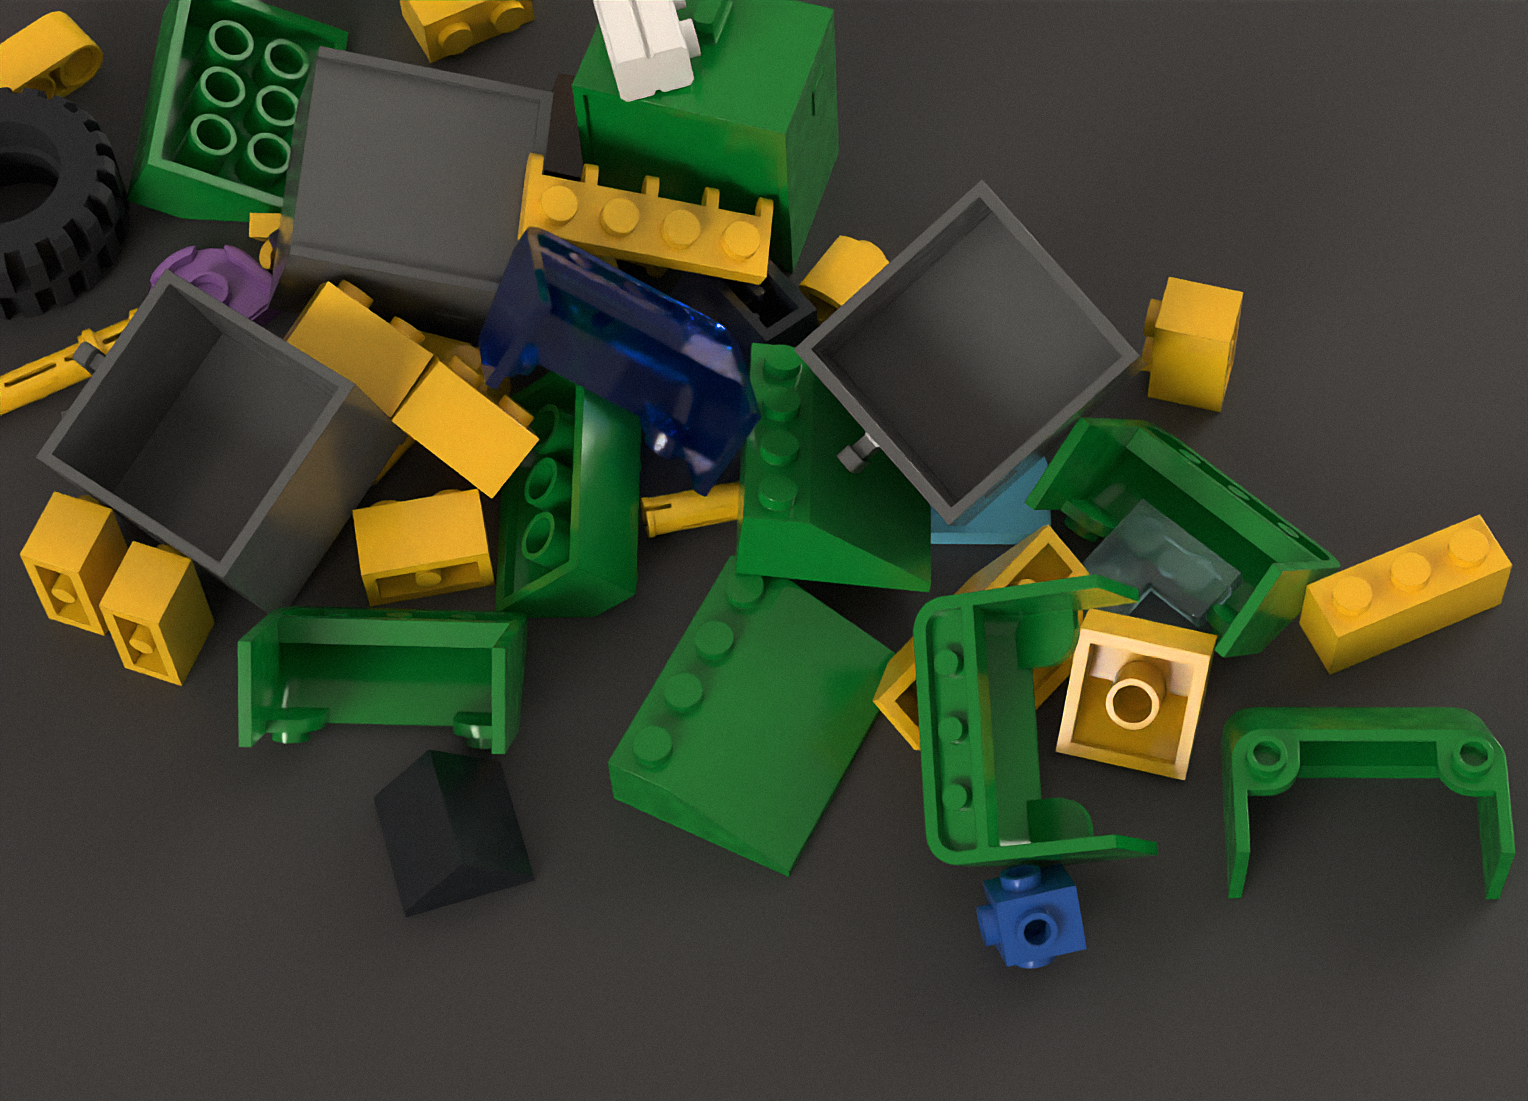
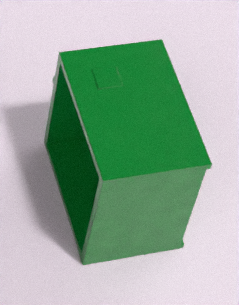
(747, 124)

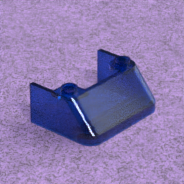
(624, 345)

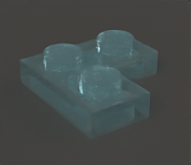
(1165, 559)

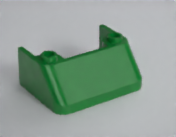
(1118, 462)
(384, 669)
(982, 728)
(1276, 745)

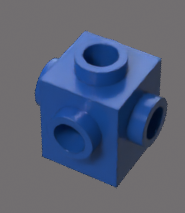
(1031, 915)

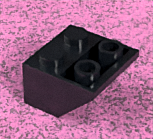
(751, 312)

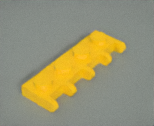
(648, 226)

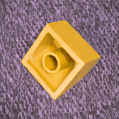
(1136, 693)

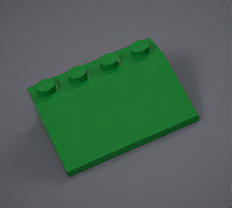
(223, 108)
(804, 508)
(753, 719)

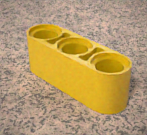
(49, 57)

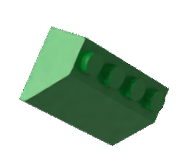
(571, 506)

